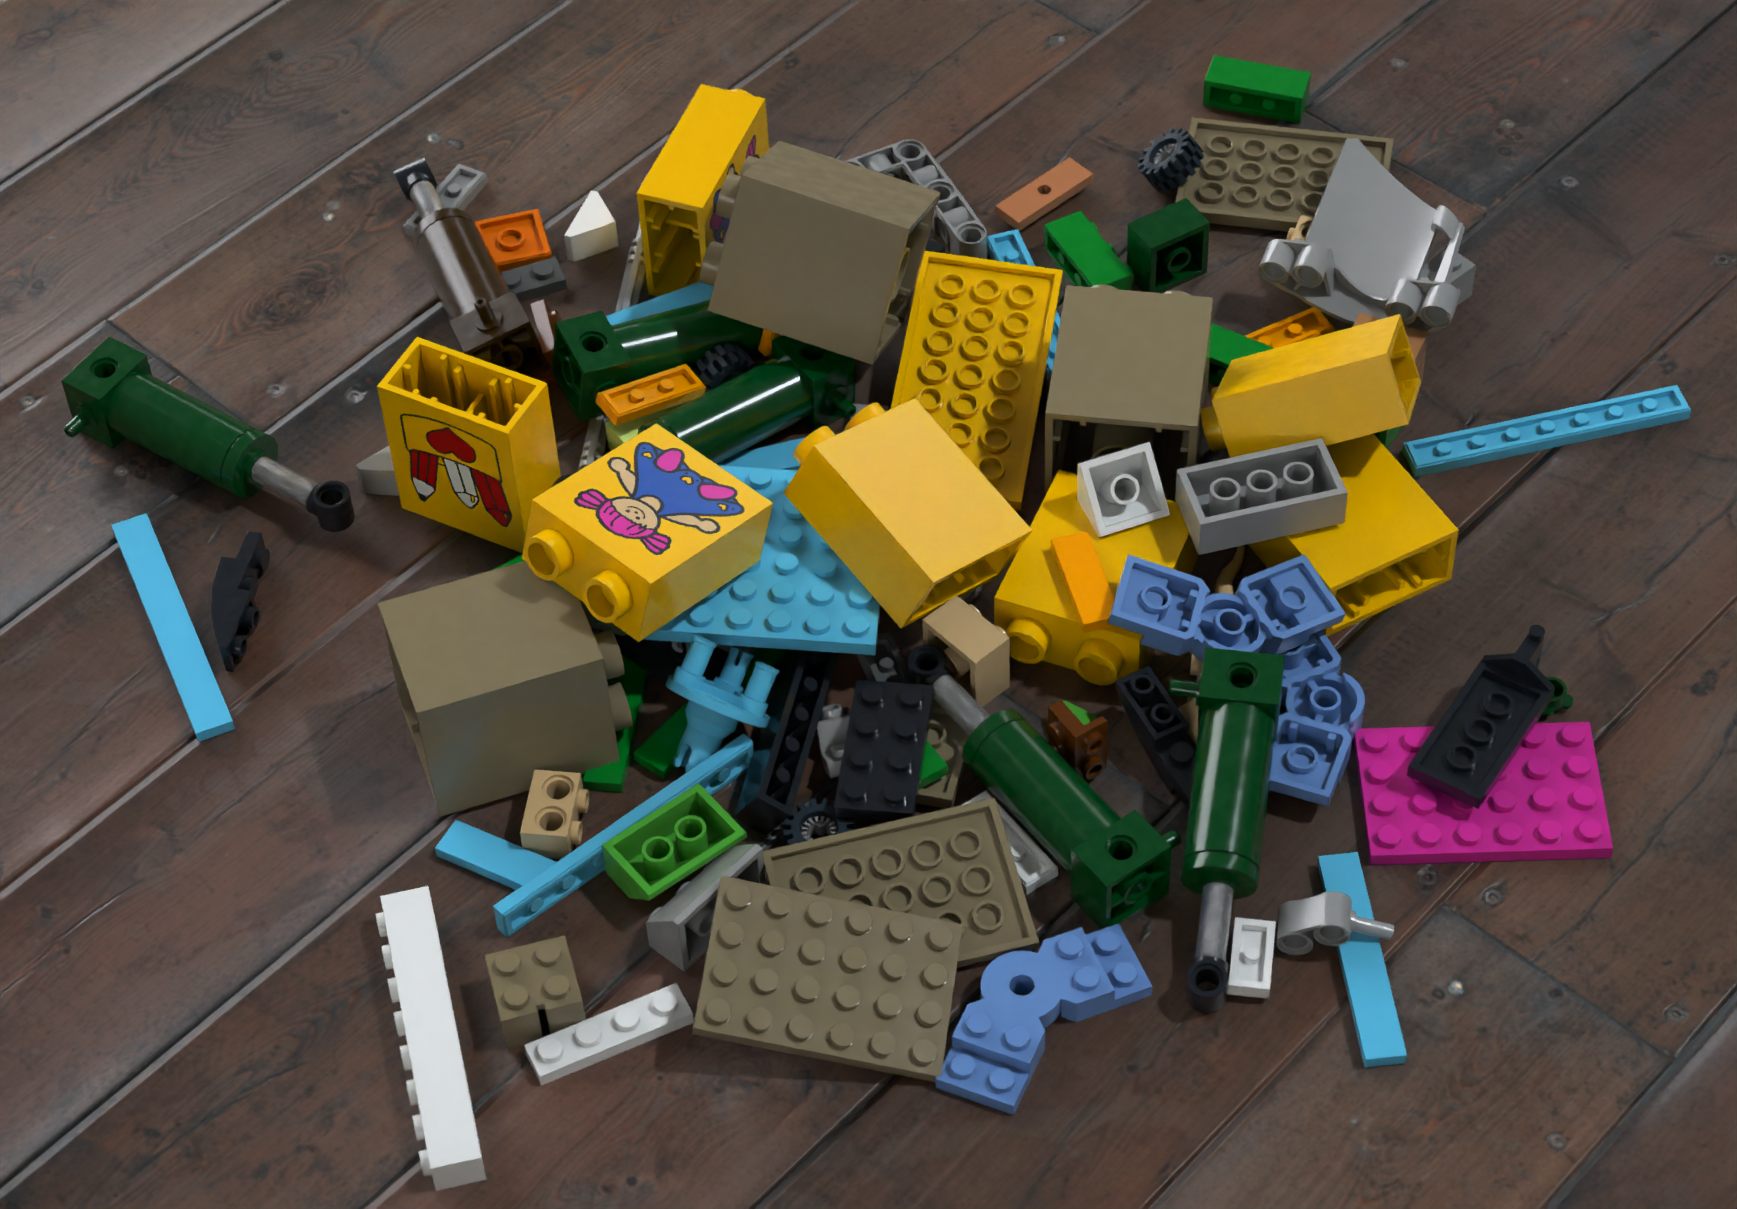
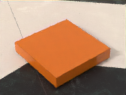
(515, 239)

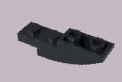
(233, 598)
(1160, 729)

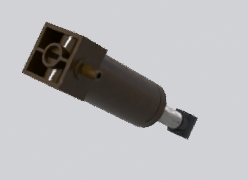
(468, 281)

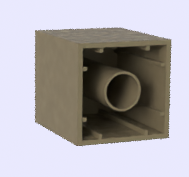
(819, 250)
(1128, 376)
(503, 683)

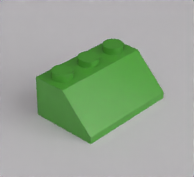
(670, 844)

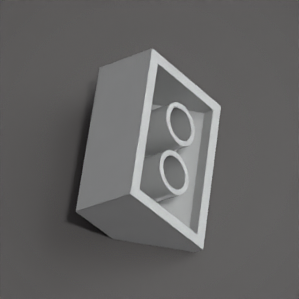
(684, 924)

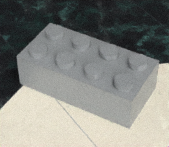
(1260, 496)

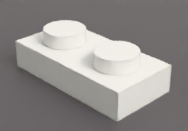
(1251, 957)

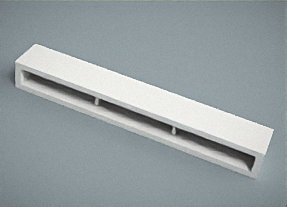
(432, 1040)

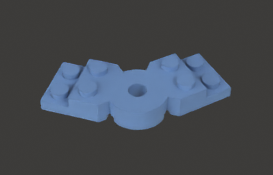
(1266, 613)
(1317, 722)
(1005, 1032)

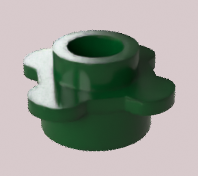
(1560, 698)

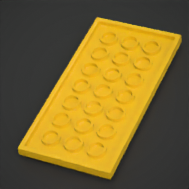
(981, 358)

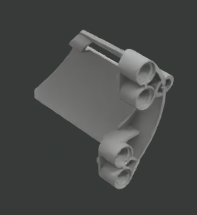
(1369, 249)

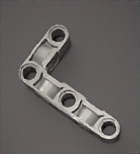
(953, 216)

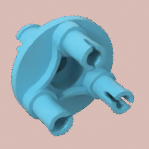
(717, 704)

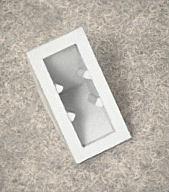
(591, 230)

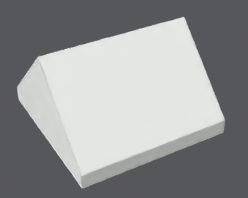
(1121, 489)

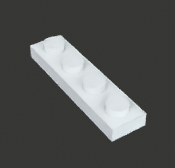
(608, 1034)

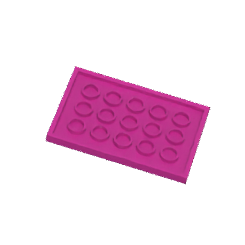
(1539, 809)

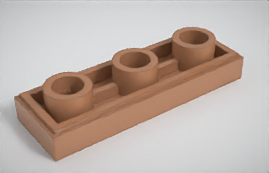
(1044, 194)

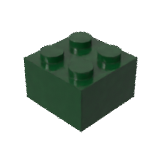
(1168, 247)

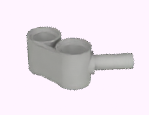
(1326, 919)

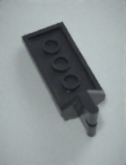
(1485, 723)

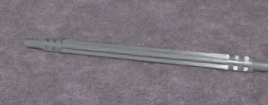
(629, 296)

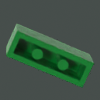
(1256, 89)
(1084, 254)

